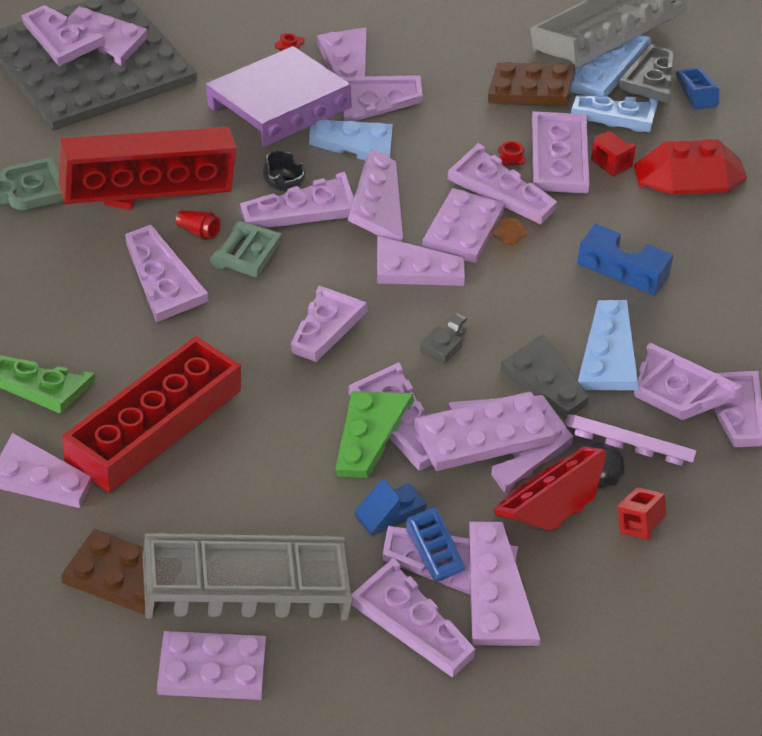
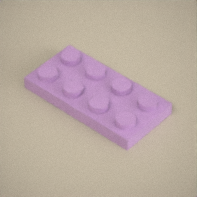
(560, 152)
(483, 431)

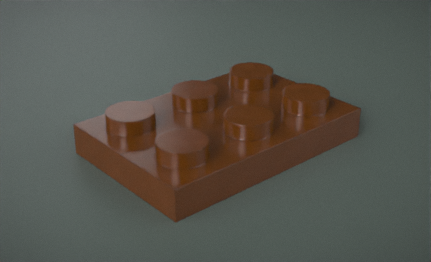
(532, 83)
(109, 570)

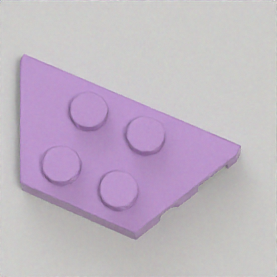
(682, 385)

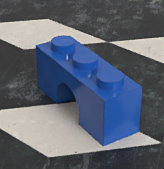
(641, 270)

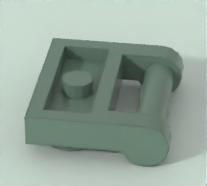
(252, 254)

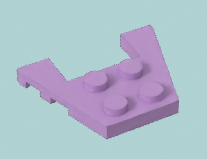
(522, 466)

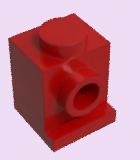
(612, 153)
(641, 512)

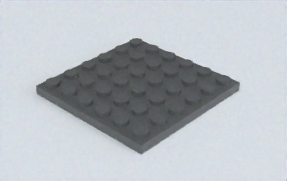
(94, 80)

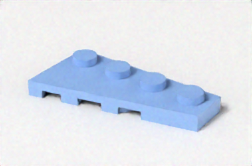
(604, 72)
(609, 350)

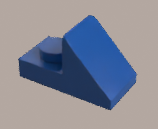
(388, 507)

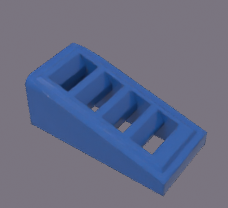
(698, 87)
(429, 524)

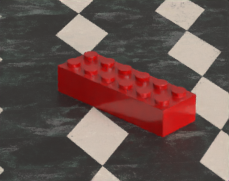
(146, 165)
(152, 413)

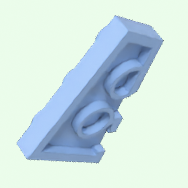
(624, 113)
(351, 137)

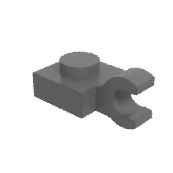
(444, 343)

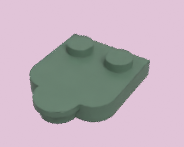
(30, 184)

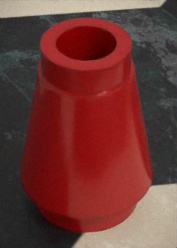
(202, 224)

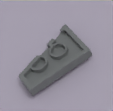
(650, 74)
(544, 373)

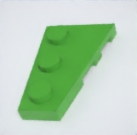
(43, 386)
(367, 429)

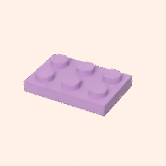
(464, 225)
(211, 665)

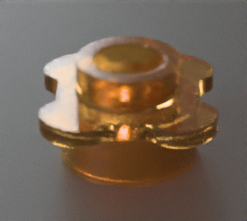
(510, 231)

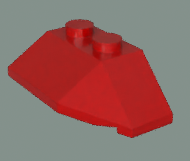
(690, 168)
(555, 491)

